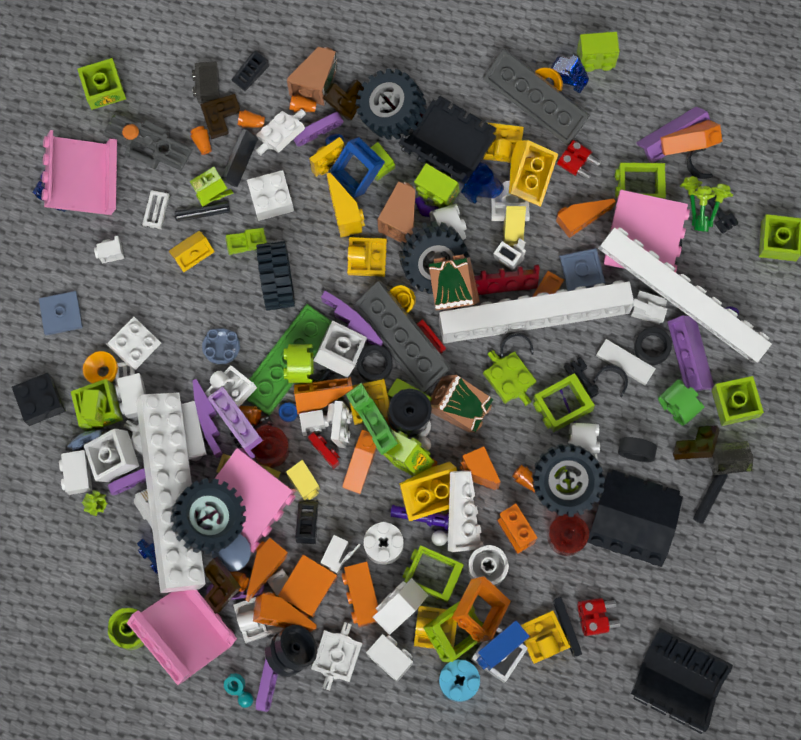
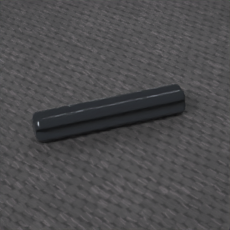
(203, 211)
(710, 498)

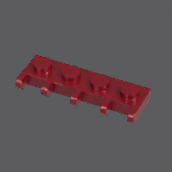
(507, 281)

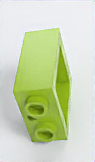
(658, 168)
(580, 394)
(416, 556)
(440, 641)

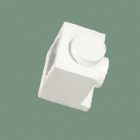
(109, 250)
(313, 422)

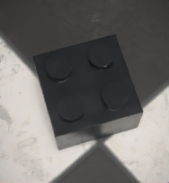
(38, 399)

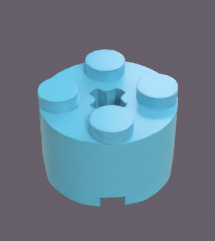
(462, 669)

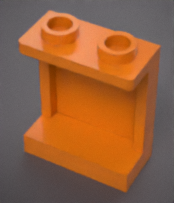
(517, 529)
(307, 586)

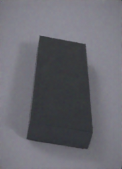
(239, 158)
(567, 627)

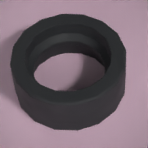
(653, 331)
(379, 350)
(637, 449)

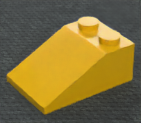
(531, 171)
(348, 216)
(427, 491)

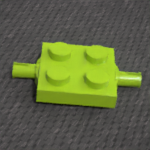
(509, 377)

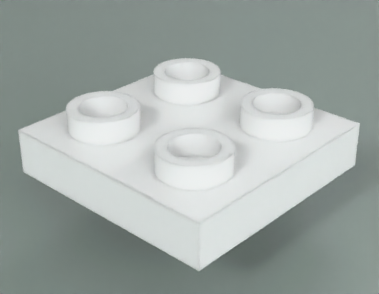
(499, 204)
(134, 343)
(234, 383)
(340, 418)
(252, 630)

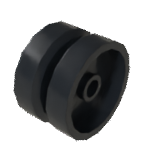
(409, 401)
(291, 650)

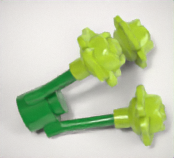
(704, 193)

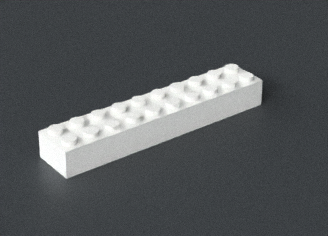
(684, 295)
(536, 312)
(166, 478)

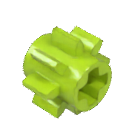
(94, 502)

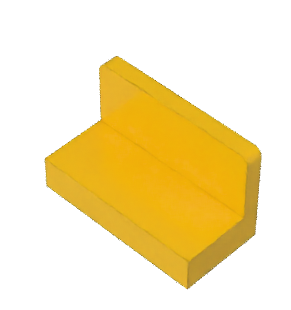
(191, 251)

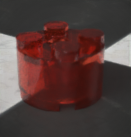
(279, 443)
(573, 525)

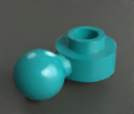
(245, 698)

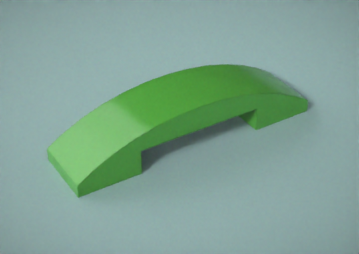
(372, 418)

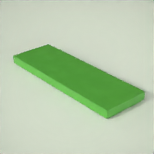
(269, 377)

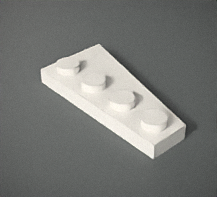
(463, 524)

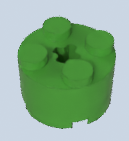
(681, 402)

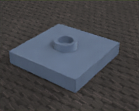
(582, 269)
(60, 313)

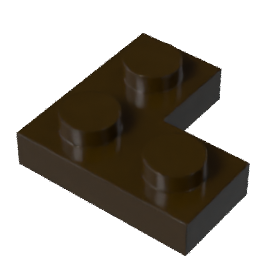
(344, 101)
(216, 111)
(701, 447)
(224, 585)

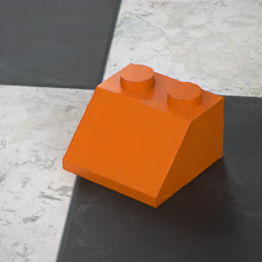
(481, 468)

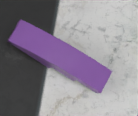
(351, 317)
(205, 413)

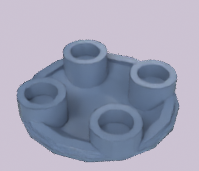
(221, 346)
(78, 442)
(235, 555)

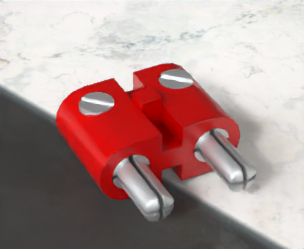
(574, 159)
(594, 618)

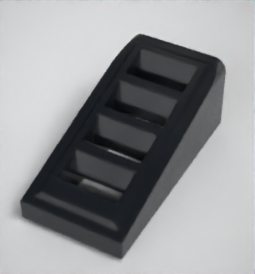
(264, 64)
(307, 538)

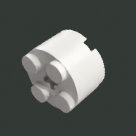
(450, 216)
(585, 436)
(383, 555)
(492, 555)

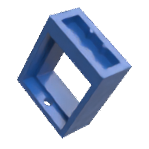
(366, 156)
(501, 646)

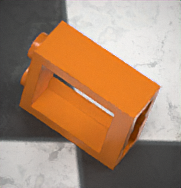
(494, 597)

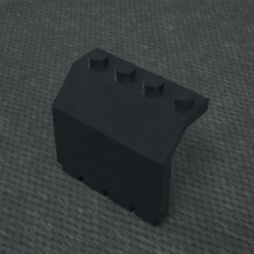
(450, 140)
(636, 518)
(680, 680)

